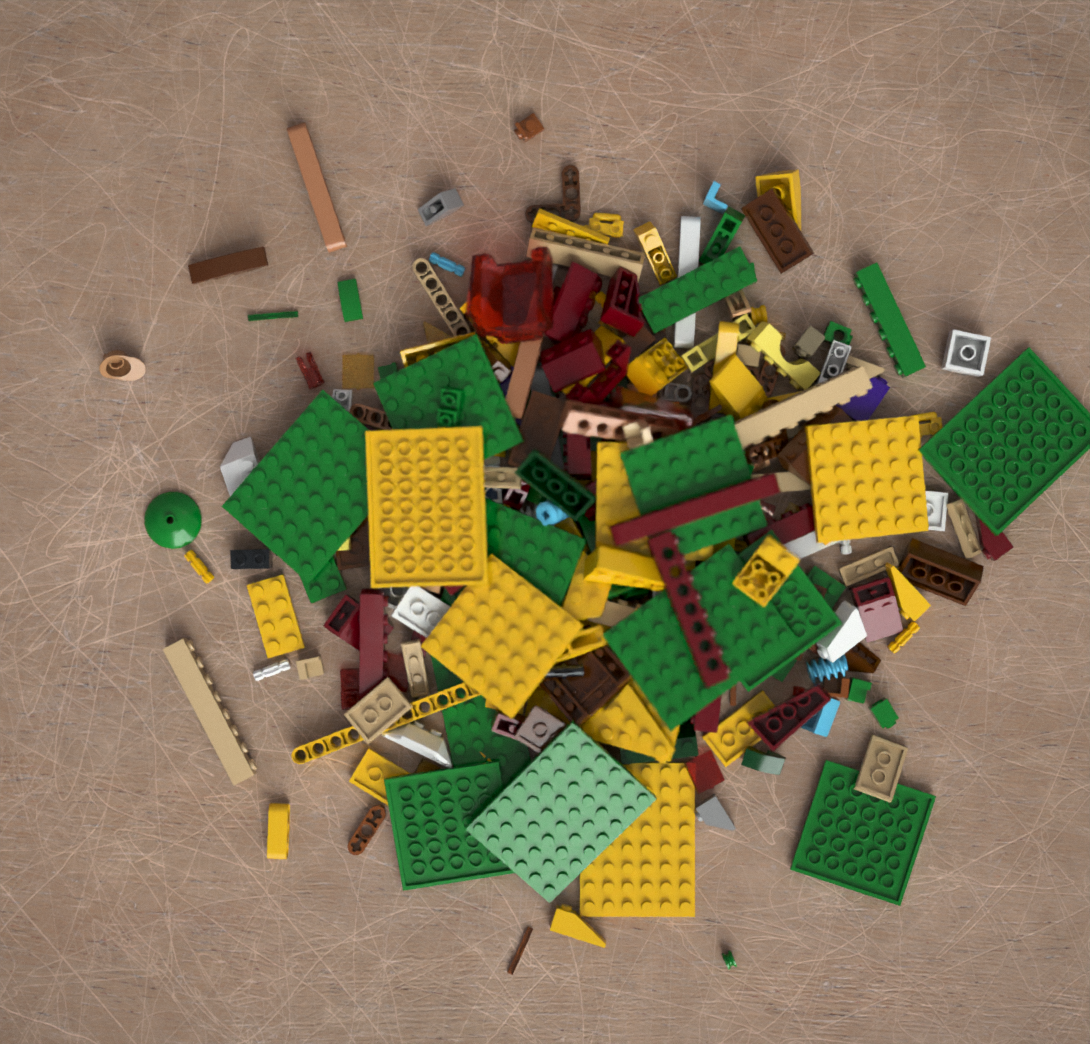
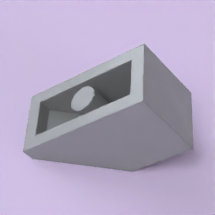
(440, 206)
(713, 813)

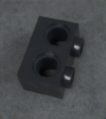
(251, 559)

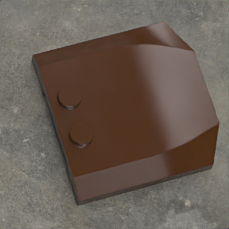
(583, 696)

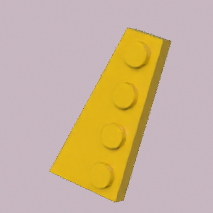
(635, 720)

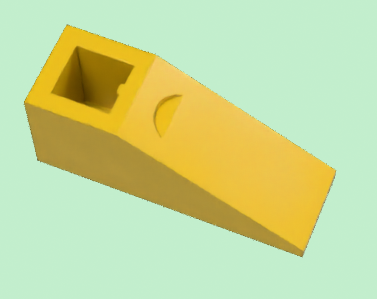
(655, 252)

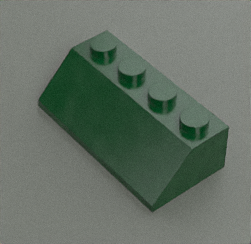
(555, 484)
(685, 746)

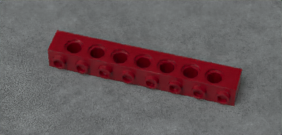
(721, 670)

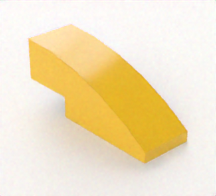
(584, 642)

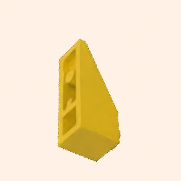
(907, 597)
(569, 923)

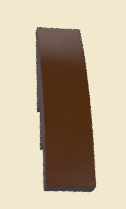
(228, 265)

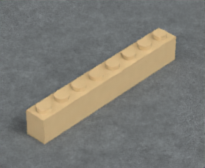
(802, 406)
(210, 711)

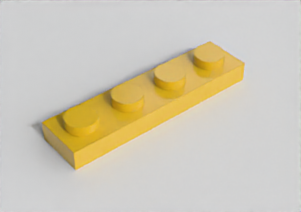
(550, 222)

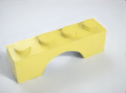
(767, 340)
(706, 351)

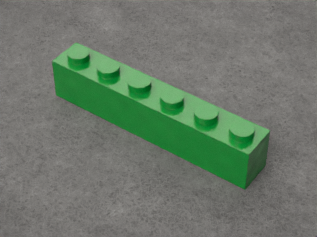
(889, 320)

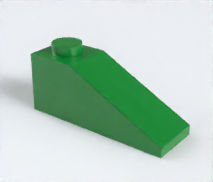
(723, 235)

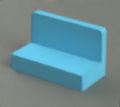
(713, 203)
(823, 719)

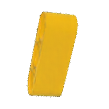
(278, 831)

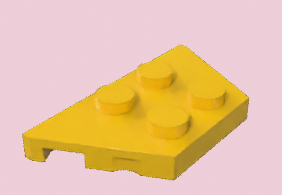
(585, 597)

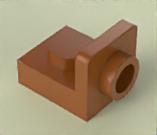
(528, 128)

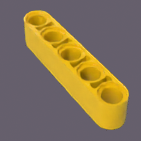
(725, 348)

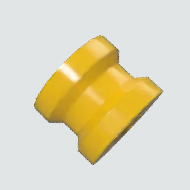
(758, 315)

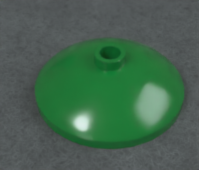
(186, 520)

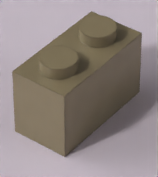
(808, 343)

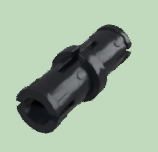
(566, 671)

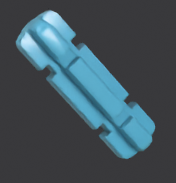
(447, 264)

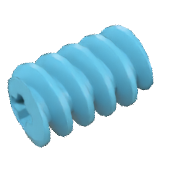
(549, 513)
(826, 668)

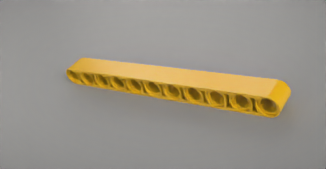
(417, 713)

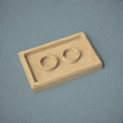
(378, 710)
(881, 768)

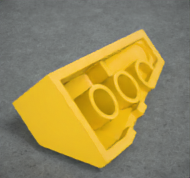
(788, 188)

